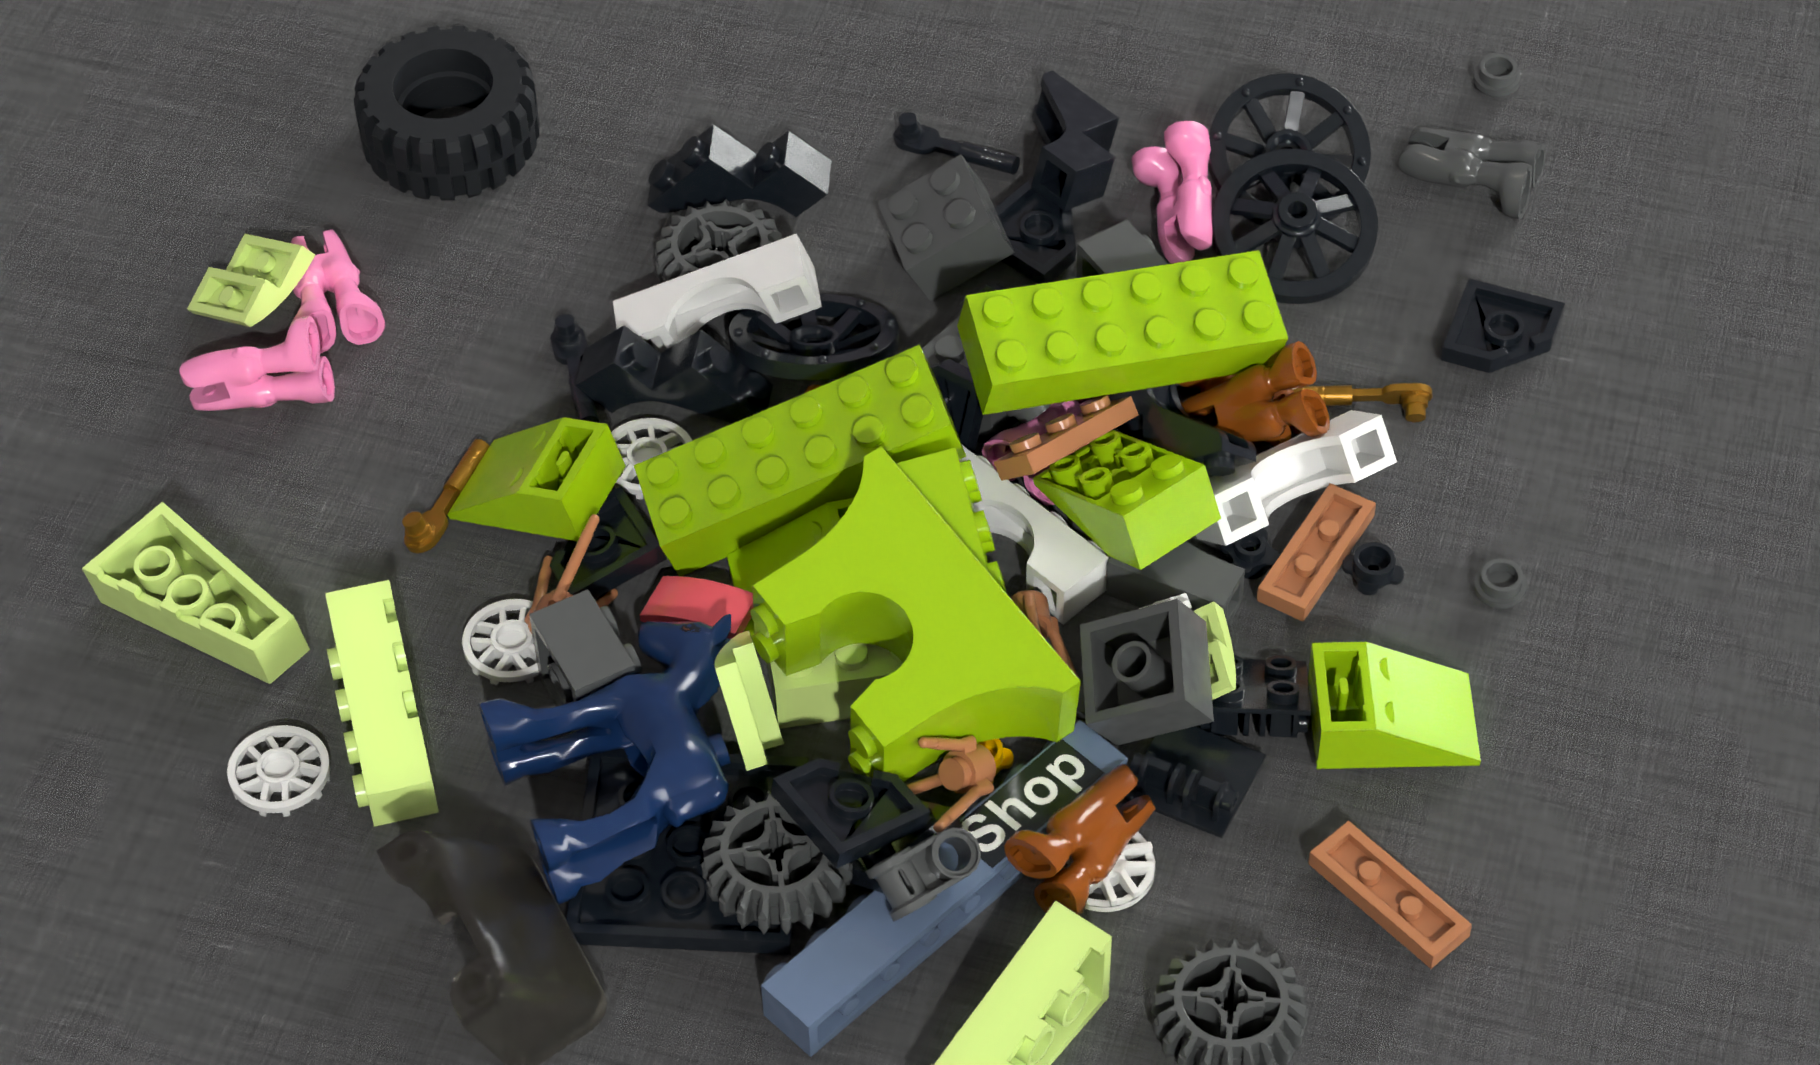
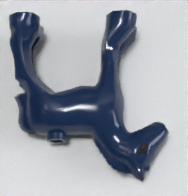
(661, 737)

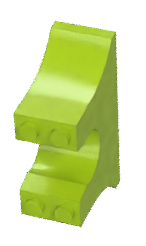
(911, 585)

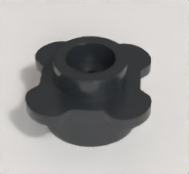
(1252, 554)
(1373, 557)

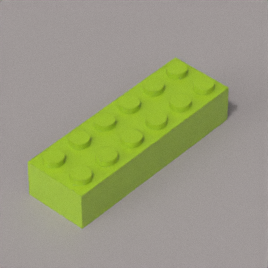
(1120, 331)
(791, 458)

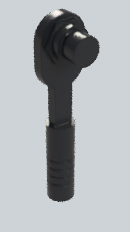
(925, 140)
(568, 348)

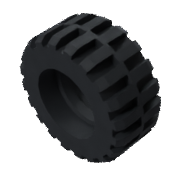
(447, 153)

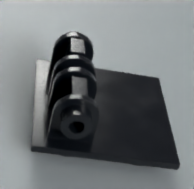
(1262, 688)
(1196, 777)

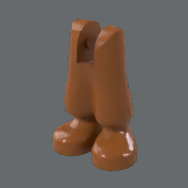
(1247, 405)
(1087, 832)

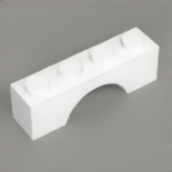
(767, 279)
(1345, 454)
(1060, 560)

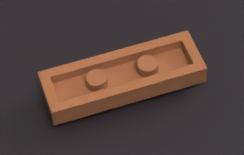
(1064, 436)
(1316, 552)
(1390, 894)

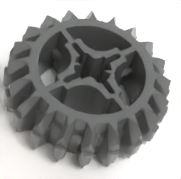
(710, 237)
(745, 875)
(1264, 1000)

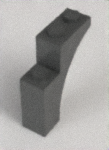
(1176, 573)

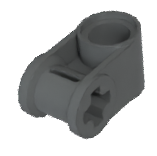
(917, 875)

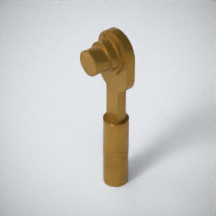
(1412, 396)
(426, 529)

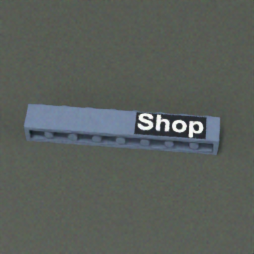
(869, 953)

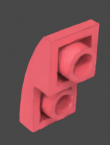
(698, 601)

